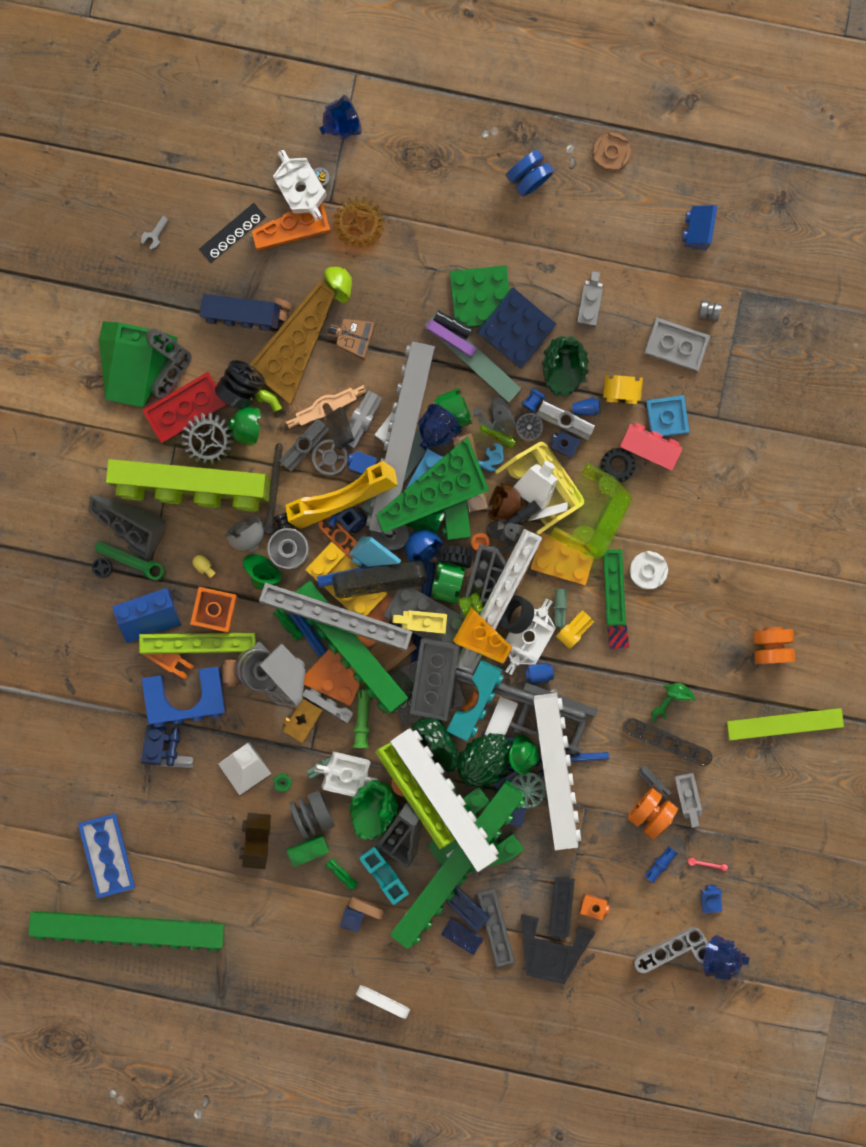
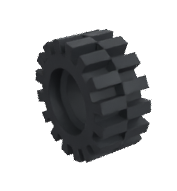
(624, 455)
(455, 555)

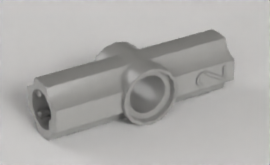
(363, 416)
(577, 426)

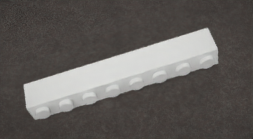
(556, 773)
(445, 800)

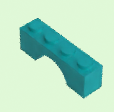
(464, 722)

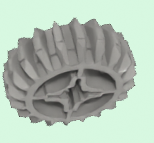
(199, 435)

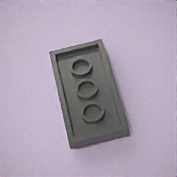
(413, 600)
(434, 679)

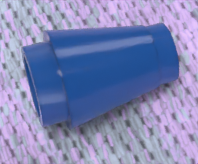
(587, 407)

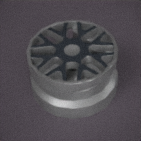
(529, 427)

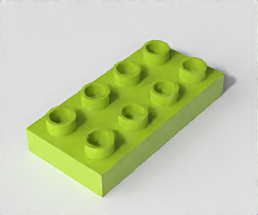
(174, 481)

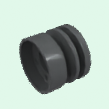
(311, 814)

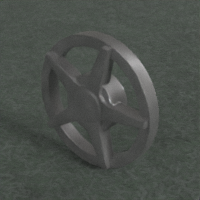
(329, 457)

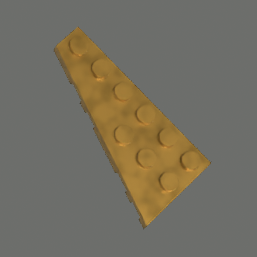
(289, 350)

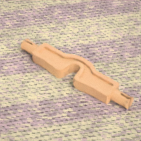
(316, 410)

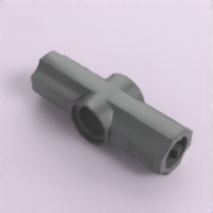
(313, 436)

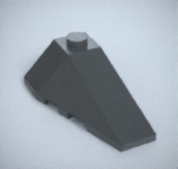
(135, 526)

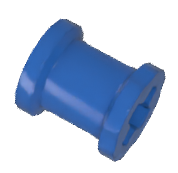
(533, 400)

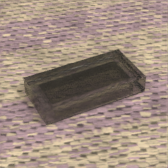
(340, 428)

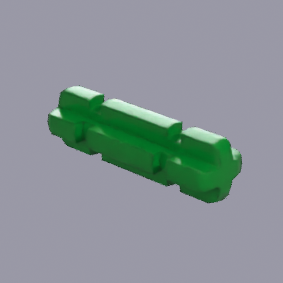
(288, 624)
(341, 874)

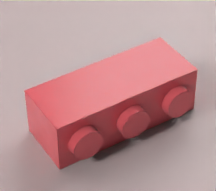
(651, 446)

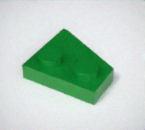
(429, 522)

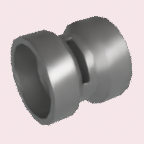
(709, 311)

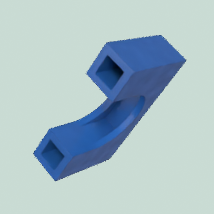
(161, 711)

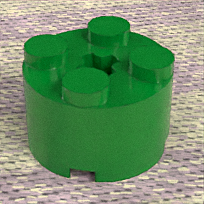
(455, 405)
(449, 582)

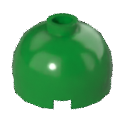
(245, 425)

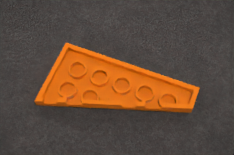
(331, 676)

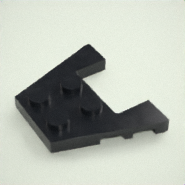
(551, 959)

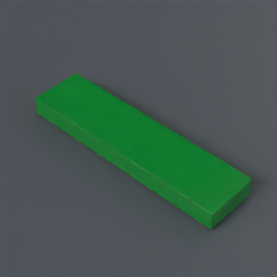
(614, 588)

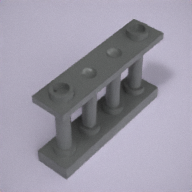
(572, 747)

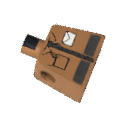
(353, 336)

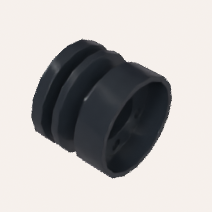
(239, 384)

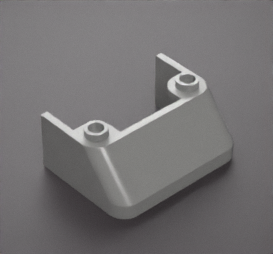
(286, 673)

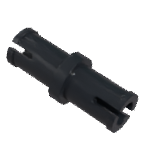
(452, 324)
(524, 514)

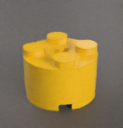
(622, 388)

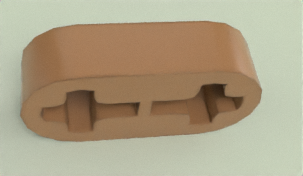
(366, 908)

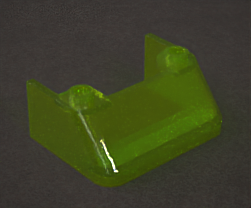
(597, 540)

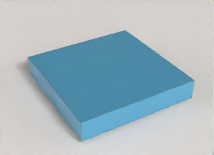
(668, 416)

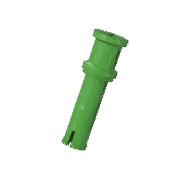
(362, 729)

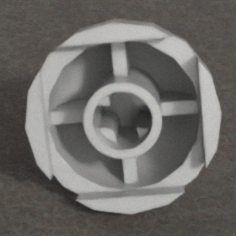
(246, 535)

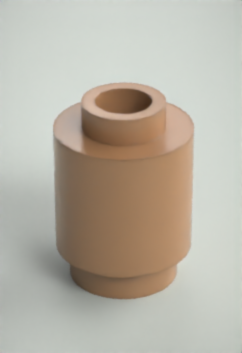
(228, 673)

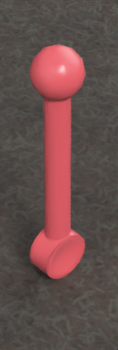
(723, 867)

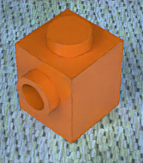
(594, 907)

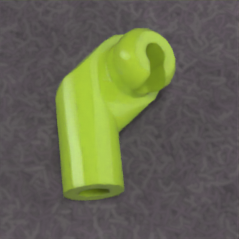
(269, 397)

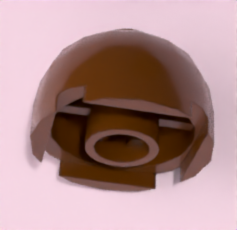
(505, 503)

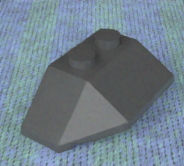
(484, 573)

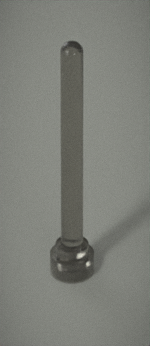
(269, 526)

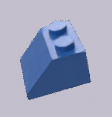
(700, 227)

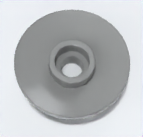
(395, 541)

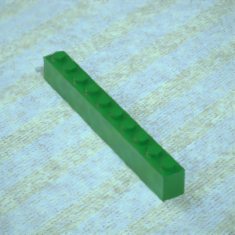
(454, 869)
(126, 929)

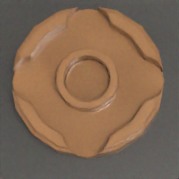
(611, 152)

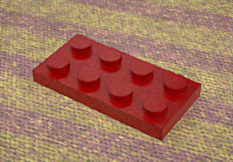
(173, 411)

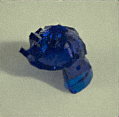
(341, 119)
(438, 427)
(723, 958)

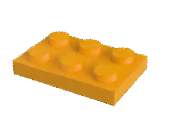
(561, 561)

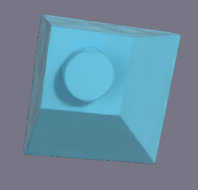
(371, 553)

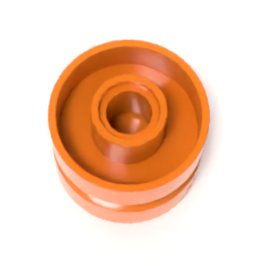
(773, 639)
(657, 817)

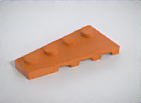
(290, 228)

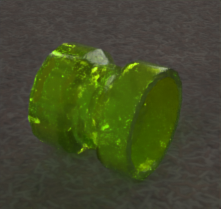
(472, 601)

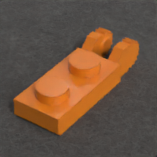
(169, 662)

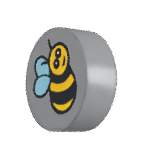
(322, 175)

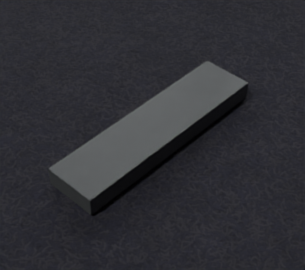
(496, 928)

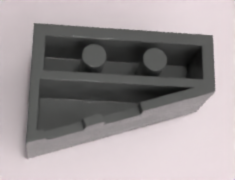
(402, 836)

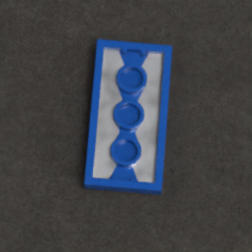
(106, 855)

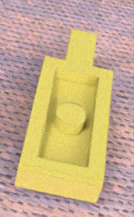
(422, 621)

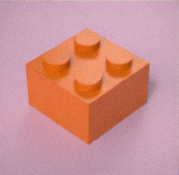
(214, 609)

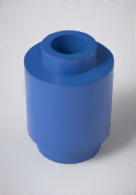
(539, 673)

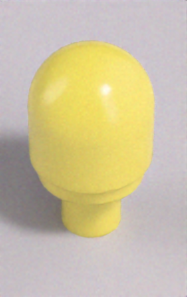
(203, 565)

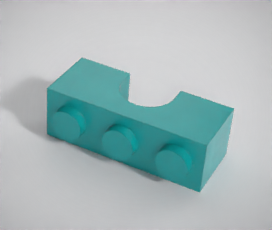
(384, 874)

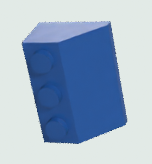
(147, 615)

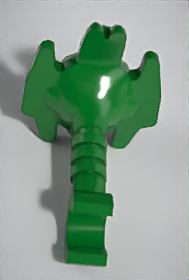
(677, 692)

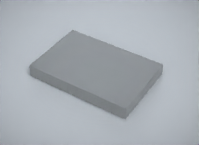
(677, 344)

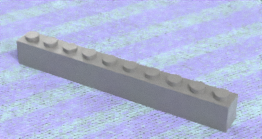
(404, 423)

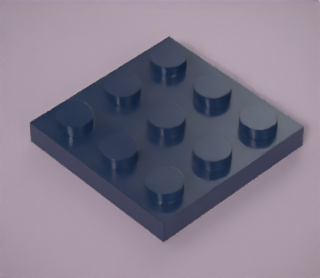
(516, 328)

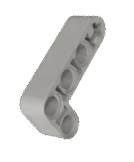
(666, 945)

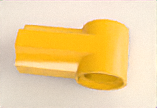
(572, 633)

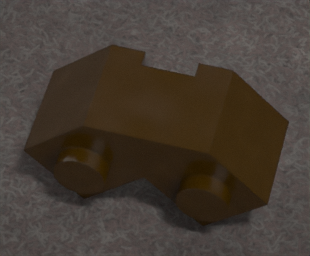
(257, 834)

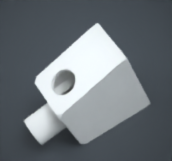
(538, 484)

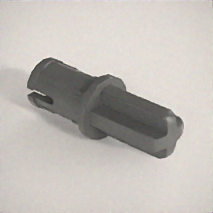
(653, 782)

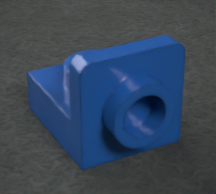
(711, 899)

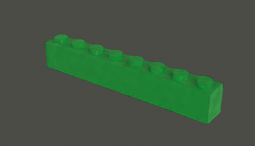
(358, 659)

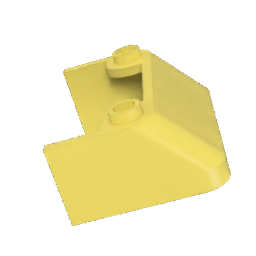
(565, 488)

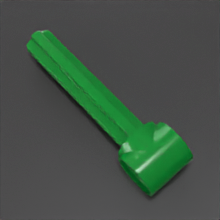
(130, 560)

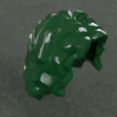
(564, 365)
(439, 742)
(484, 760)

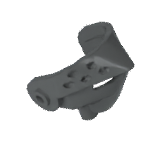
(501, 414)
(509, 534)

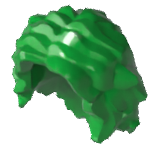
(373, 809)

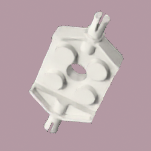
(295, 173)
(529, 652)

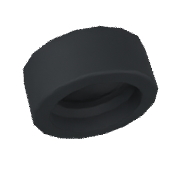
(524, 619)

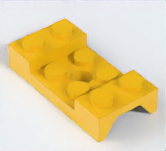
(334, 560)

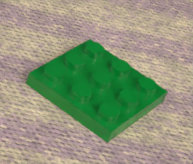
(478, 293)

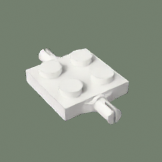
(344, 774)

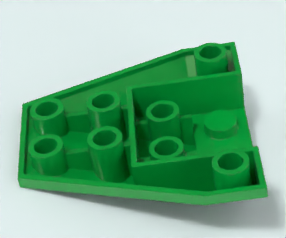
(129, 362)

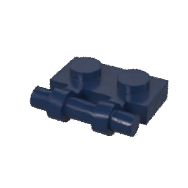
(154, 746)

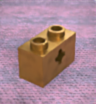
(301, 731)

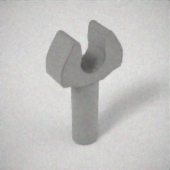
(154, 234)

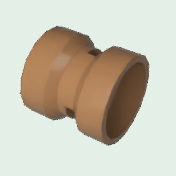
(285, 307)

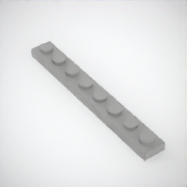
(335, 616)

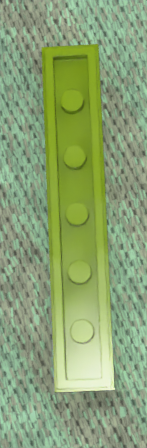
(195, 643)
(785, 724)
(415, 795)

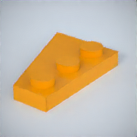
(482, 638)

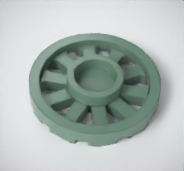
(529, 789)

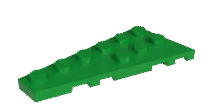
(443, 485)

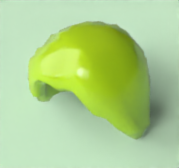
(339, 281)

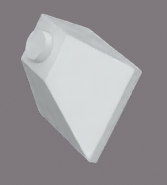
(244, 768)

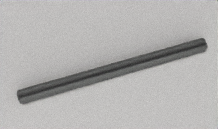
(521, 696)

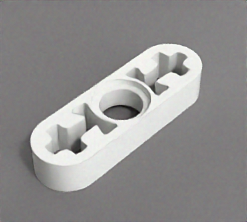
(382, 1001)

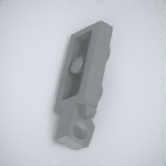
(590, 301)
(328, 705)
(688, 797)

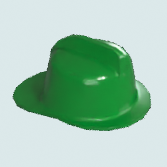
(261, 570)
(523, 754)

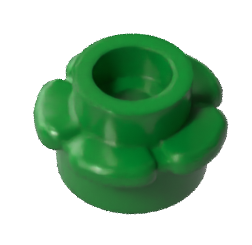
(277, 781)

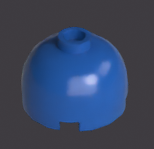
(422, 545)

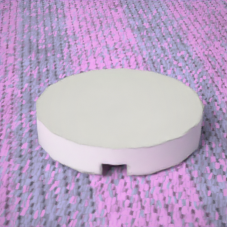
(648, 570)

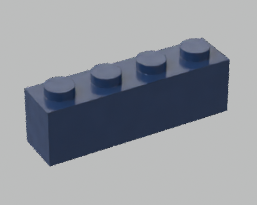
(240, 311)

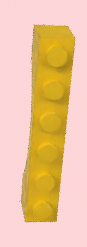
(372, 482)

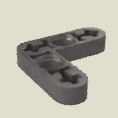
(173, 357)

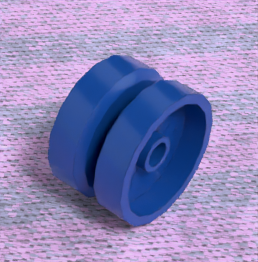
(529, 173)

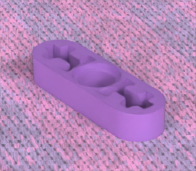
(450, 338)

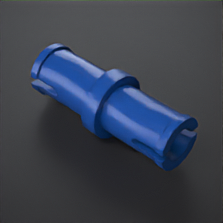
(661, 864)

